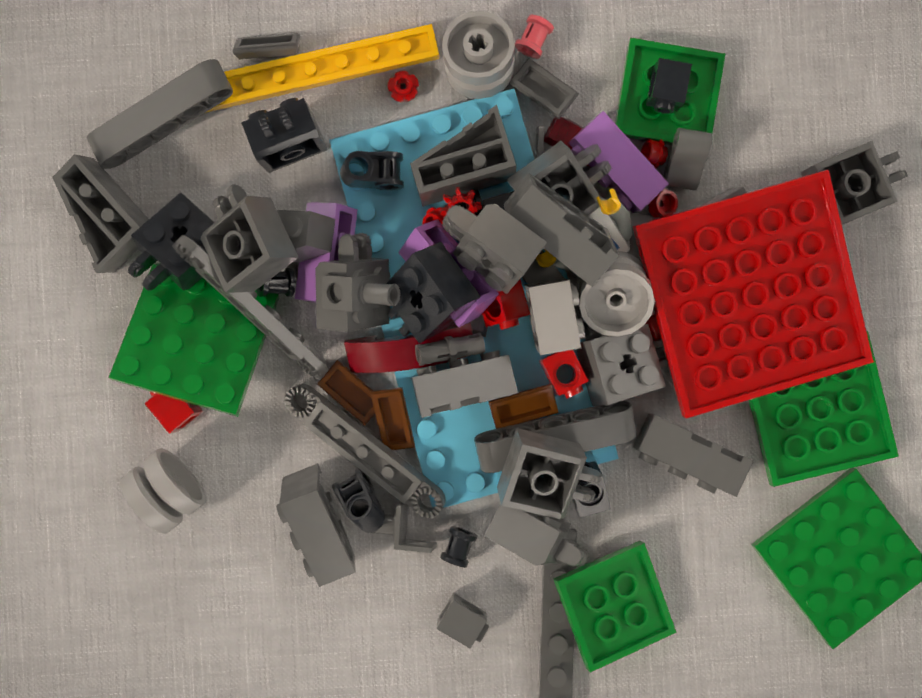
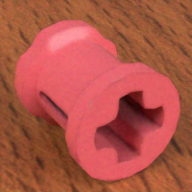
(534, 36)

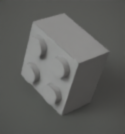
(554, 316)

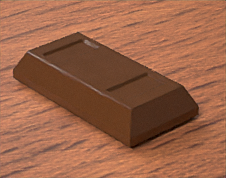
(348, 391)
(523, 406)
(393, 418)

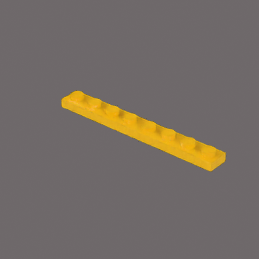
(330, 65)

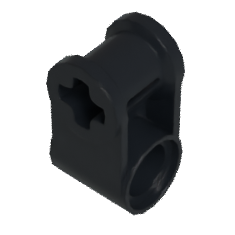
(380, 170)
(356, 498)

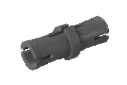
(449, 349)

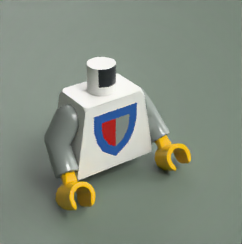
(611, 215)

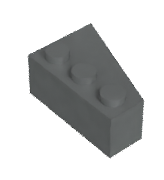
(469, 160)

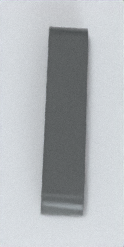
(160, 114)
(590, 427)

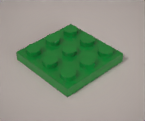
(701, 101)
(615, 605)

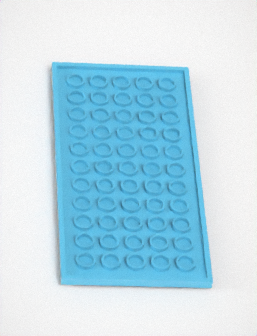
(389, 217)

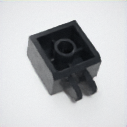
(284, 134)
(156, 243)
(431, 293)

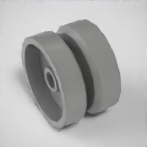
(479, 54)
(619, 299)
(162, 491)

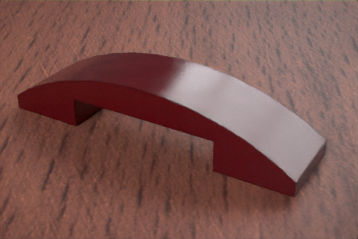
(395, 352)

